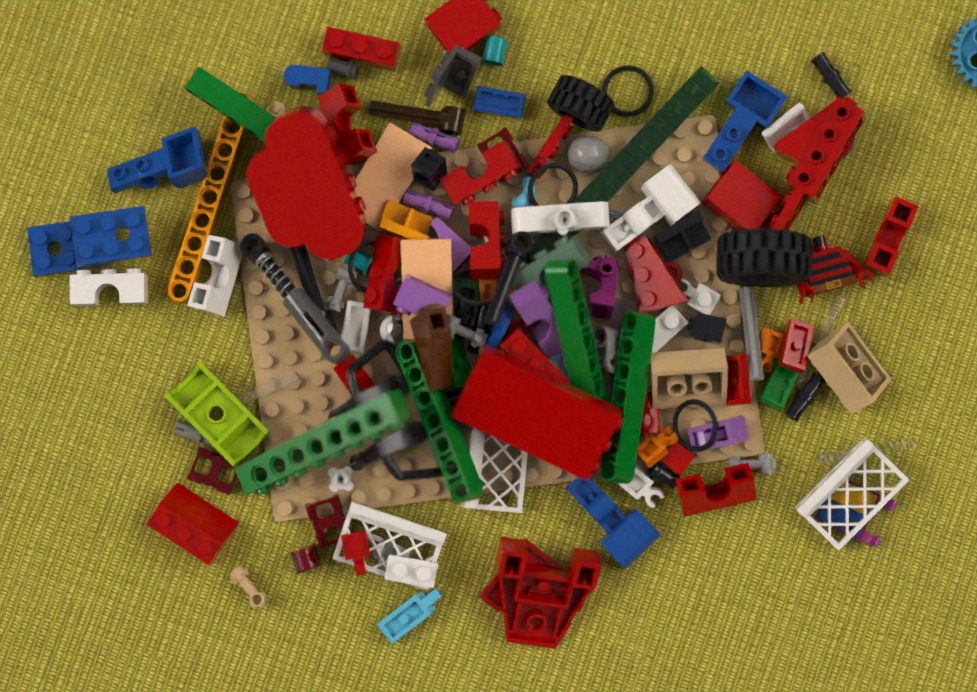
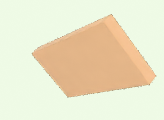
(388, 172)
(430, 262)

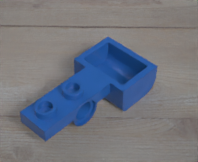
(752, 104)
(179, 159)
(626, 535)

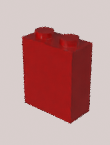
(463, 23)
(741, 198)

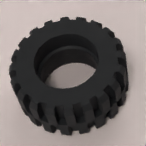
(764, 257)

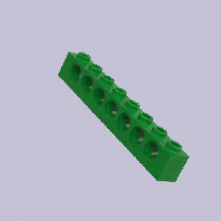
(393, 414)

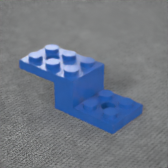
(89, 241)

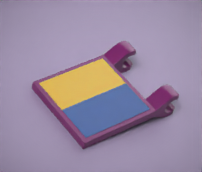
(855, 514)

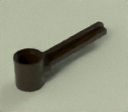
(449, 119)

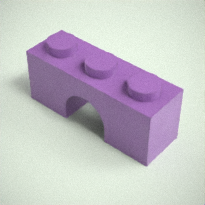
(534, 305)

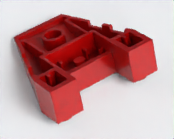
(539, 598)

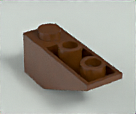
(434, 347)

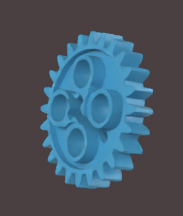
(965, 49)

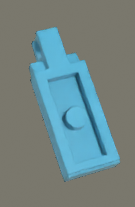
(408, 615)

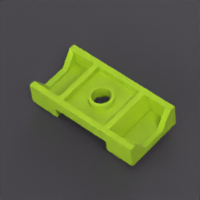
(231, 436)

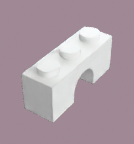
(86, 287)
(216, 292)

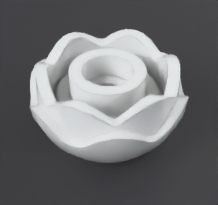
(392, 329)

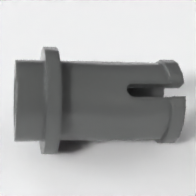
(343, 68)

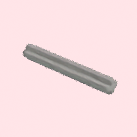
(751, 334)

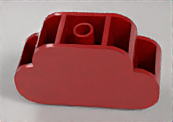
(306, 187)

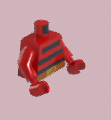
(832, 270)

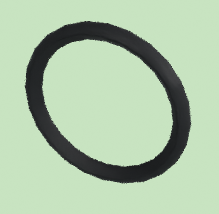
(646, 77)
(548, 166)
(350, 264)
(460, 297)
(714, 422)

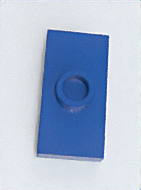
(499, 102)

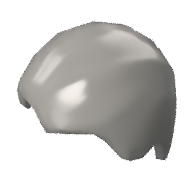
(588, 154)

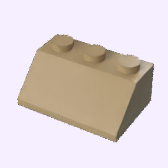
(688, 376)
(854, 385)

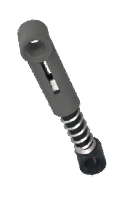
(296, 301)

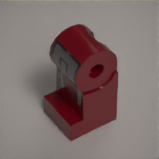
(305, 558)

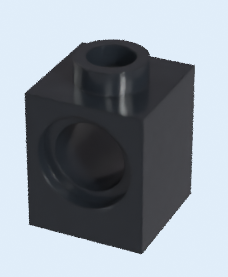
(429, 168)
(706, 328)

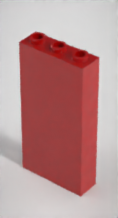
(537, 413)

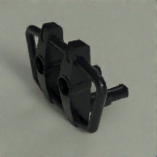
(404, 438)

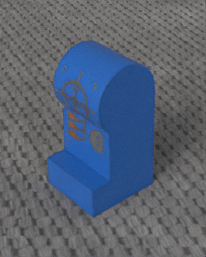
(308, 77)

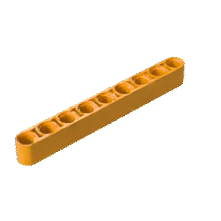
(202, 208)

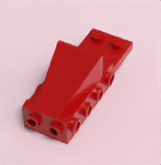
(816, 152)

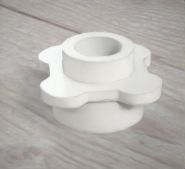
(565, 212)
(335, 484)

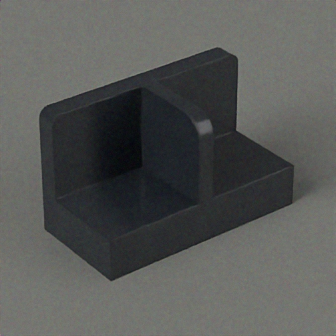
(682, 237)

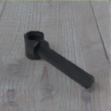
(507, 275)
(309, 283)

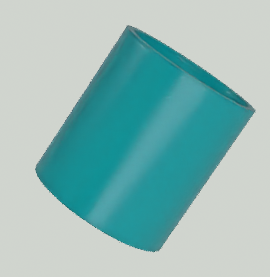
(494, 51)

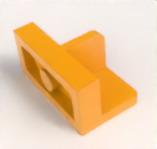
(404, 221)

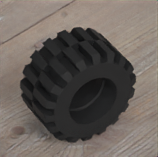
(581, 101)

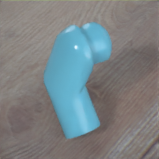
(523, 199)

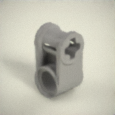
(607, 349)

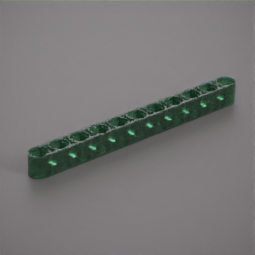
(639, 148)

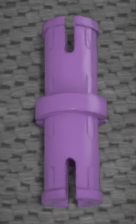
(434, 137)
(428, 204)

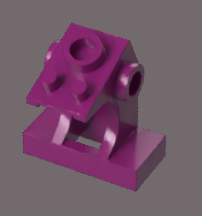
(606, 273)

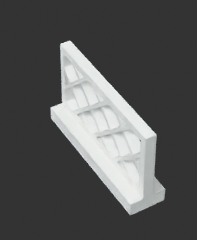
(475, 445)
(835, 478)
(394, 524)

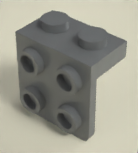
(455, 74)

